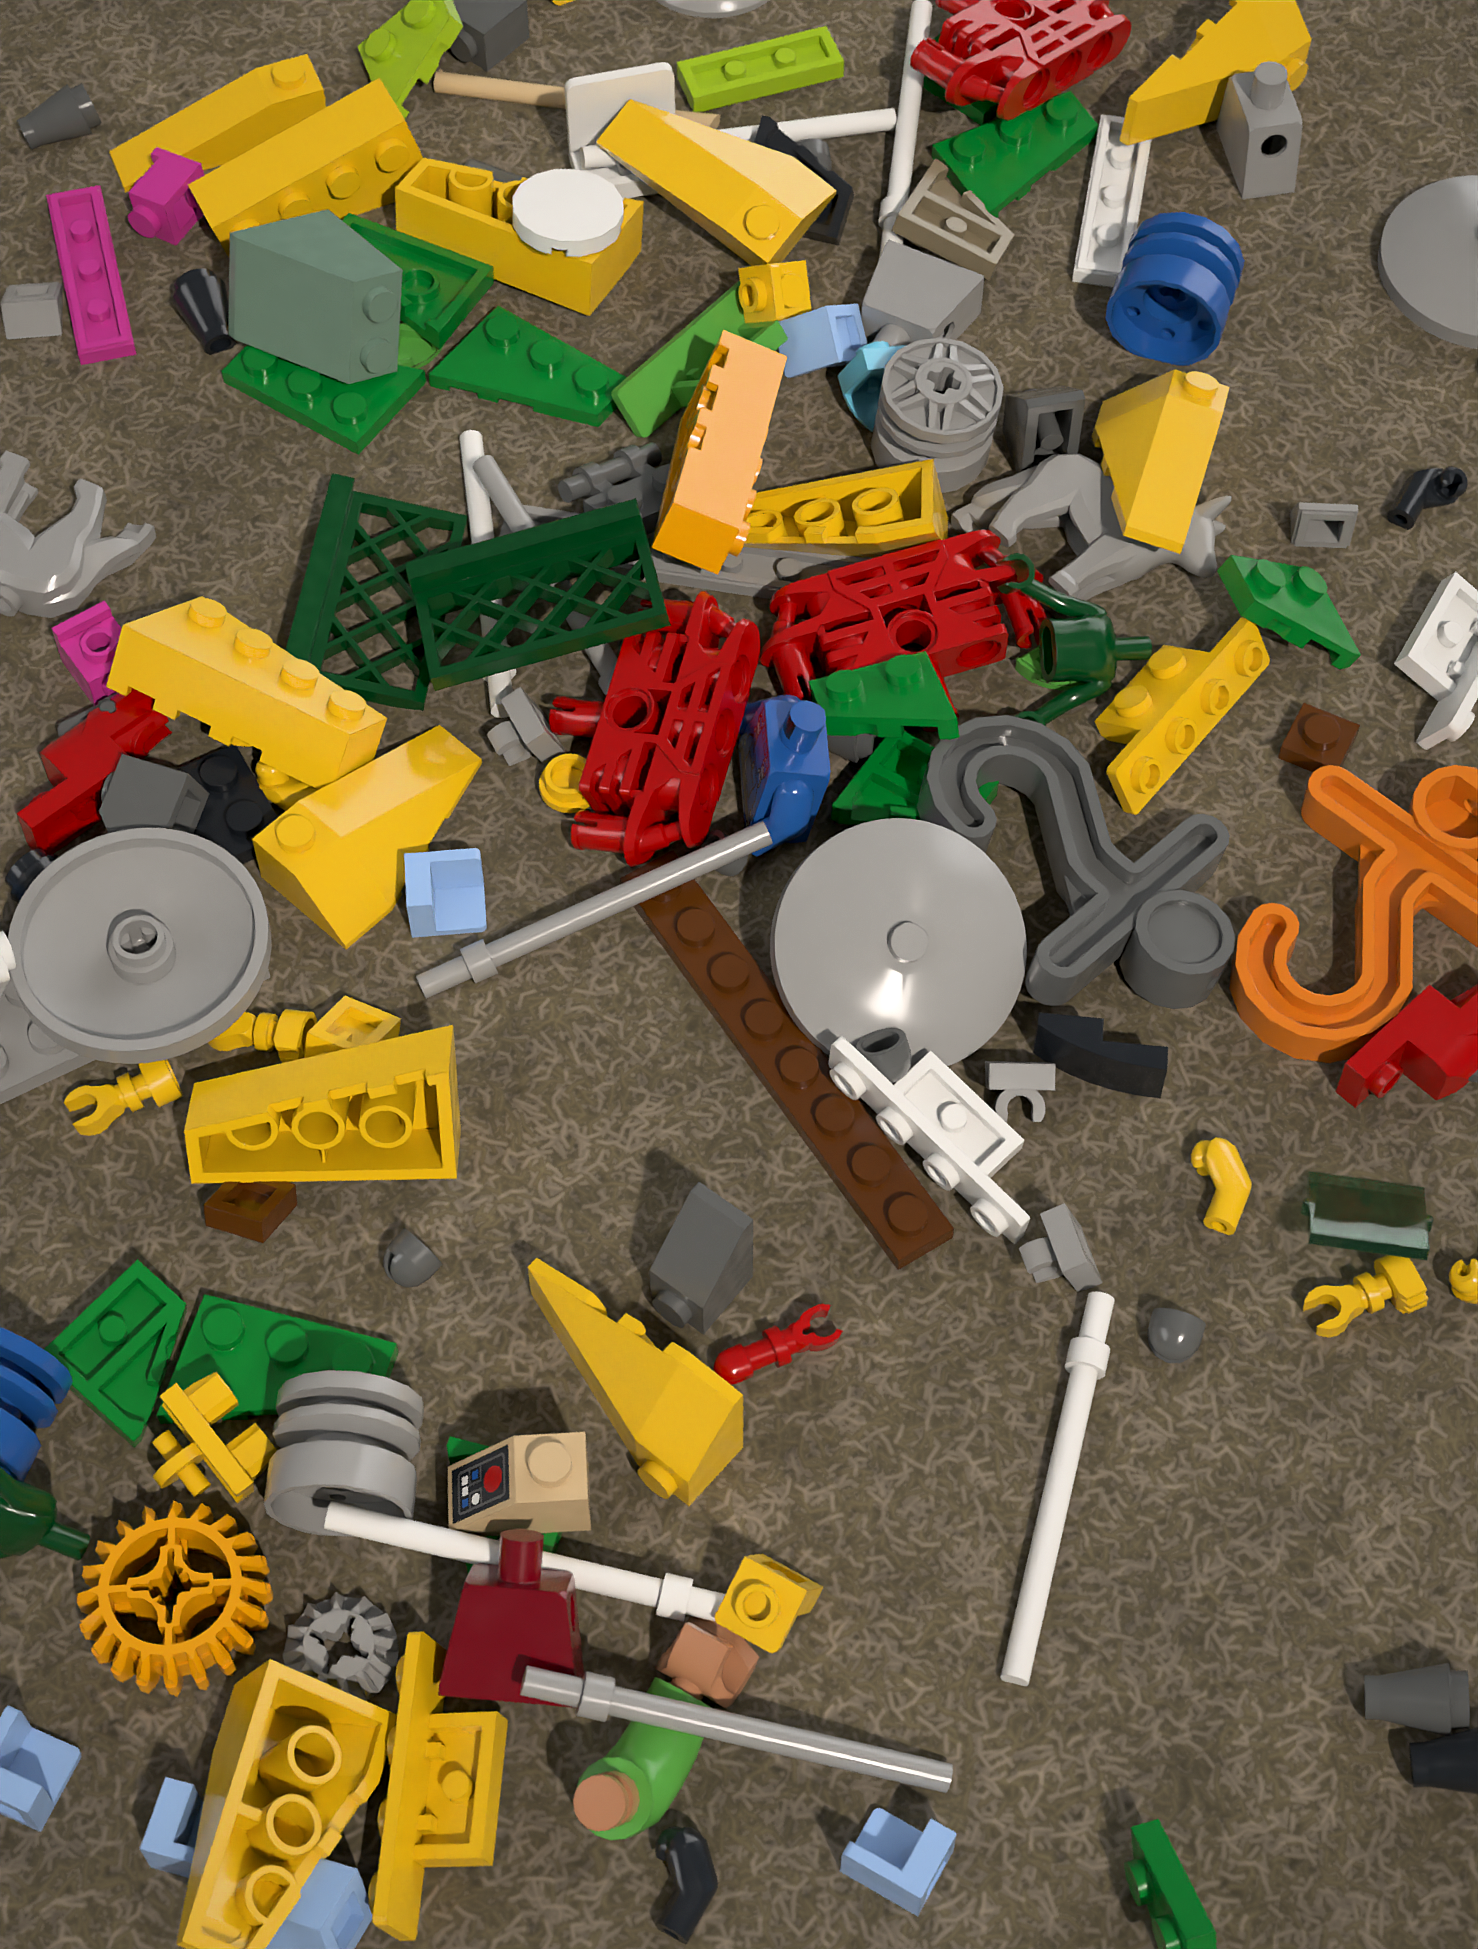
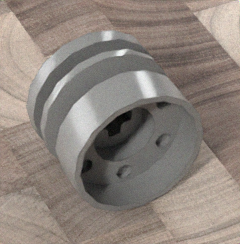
(938, 405)
(344, 1443)

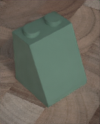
(316, 296)

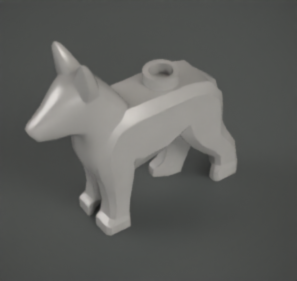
(1077, 496)
(65, 561)

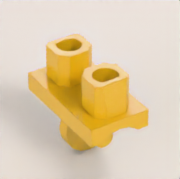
(194, 1413)

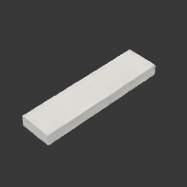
(1110, 204)

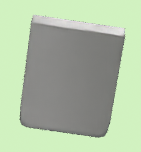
(33, 310)
(1322, 524)

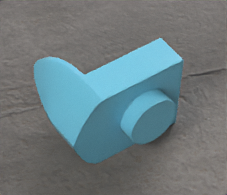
(863, 380)

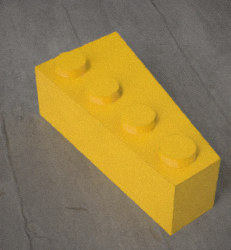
(333, 160)
(474, 217)
(332, 1116)

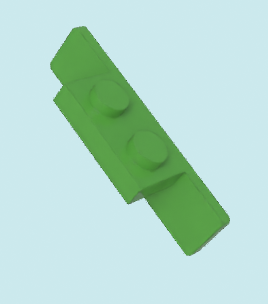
(673, 372)

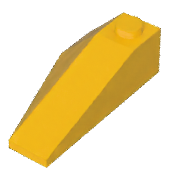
(1193, 88)
(228, 119)
(729, 186)
(1158, 452)
(852, 513)
(346, 843)
(664, 1404)
(276, 1798)

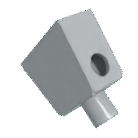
(1258, 113)
(919, 297)

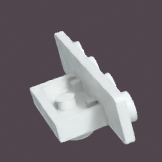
(1444, 659)
(944, 1124)

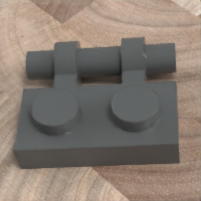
(629, 464)

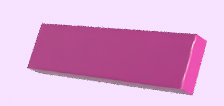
(91, 275)

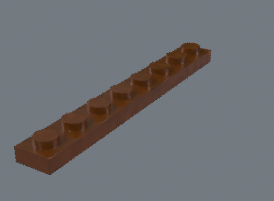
(794, 1071)

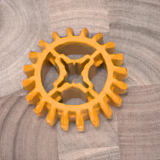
(119, 1593)

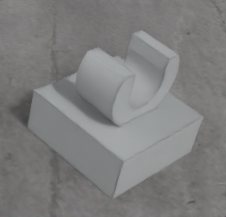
(526, 733)
(1019, 1080)
(1061, 1252)

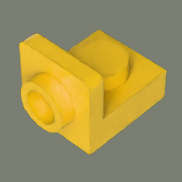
(774, 291)
(348, 1026)
(765, 1601)

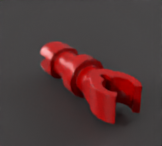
(776, 1347)

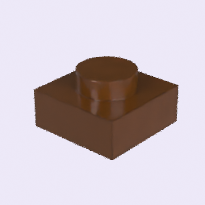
(1318, 739)
(250, 1208)

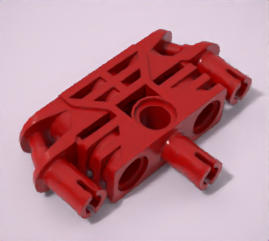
(1019, 49)
(897, 599)
(683, 747)

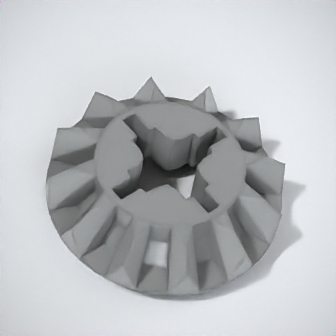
(371, 1636)

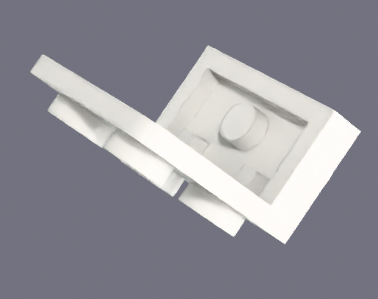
(596, 101)

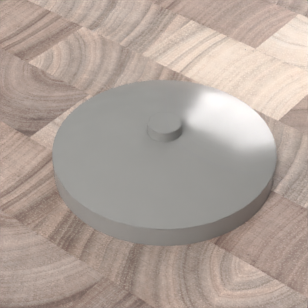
(1433, 259)
(901, 934)
(140, 945)

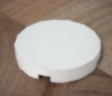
(567, 212)

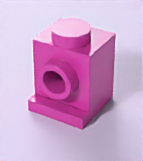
(163, 199)
(88, 649)

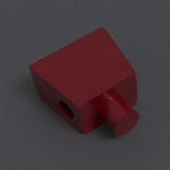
(511, 1620)

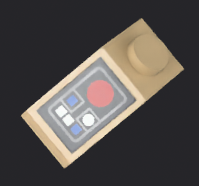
(522, 1484)

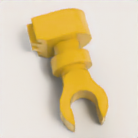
(267, 1031)
(154, 1081)
(1394, 1279)

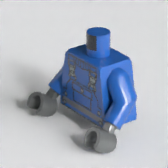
(781, 771)

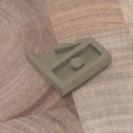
(953, 224)

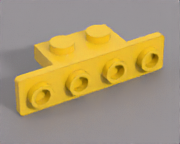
(1174, 708)
(439, 1789)

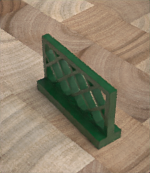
(528, 565)
(328, 573)

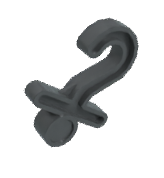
(1141, 911)

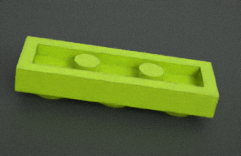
(760, 69)

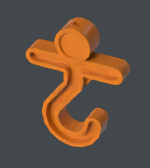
(1403, 865)

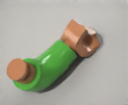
(650, 1763)

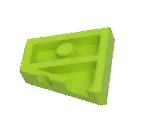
(410, 46)

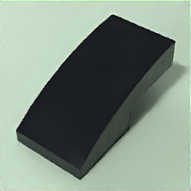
(1079, 1050)

